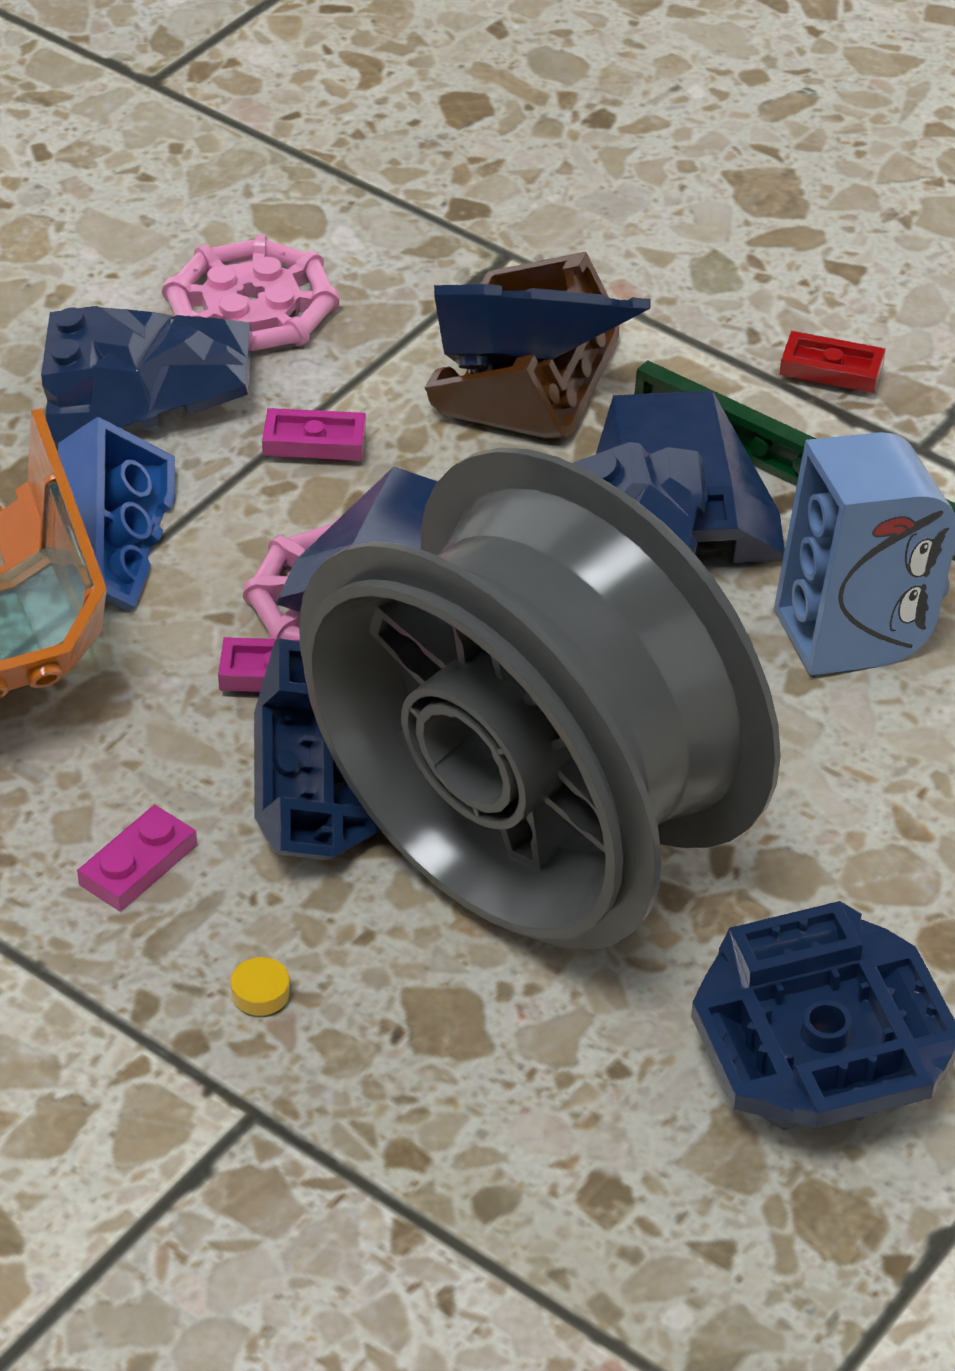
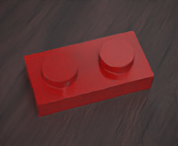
(832, 361)

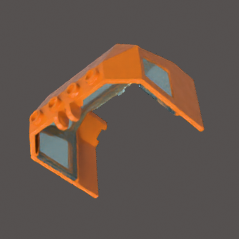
(48, 574)

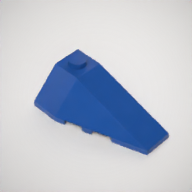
(121, 497)

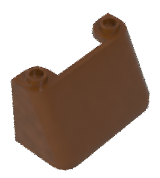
(532, 395)

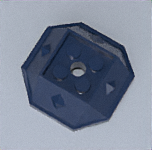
(822, 1019)

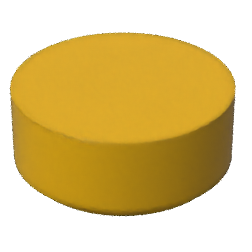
(260, 986)

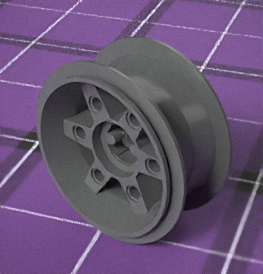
(540, 697)

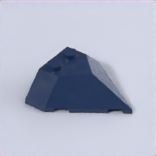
(493, 327)
(297, 785)

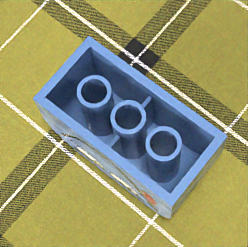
(863, 554)

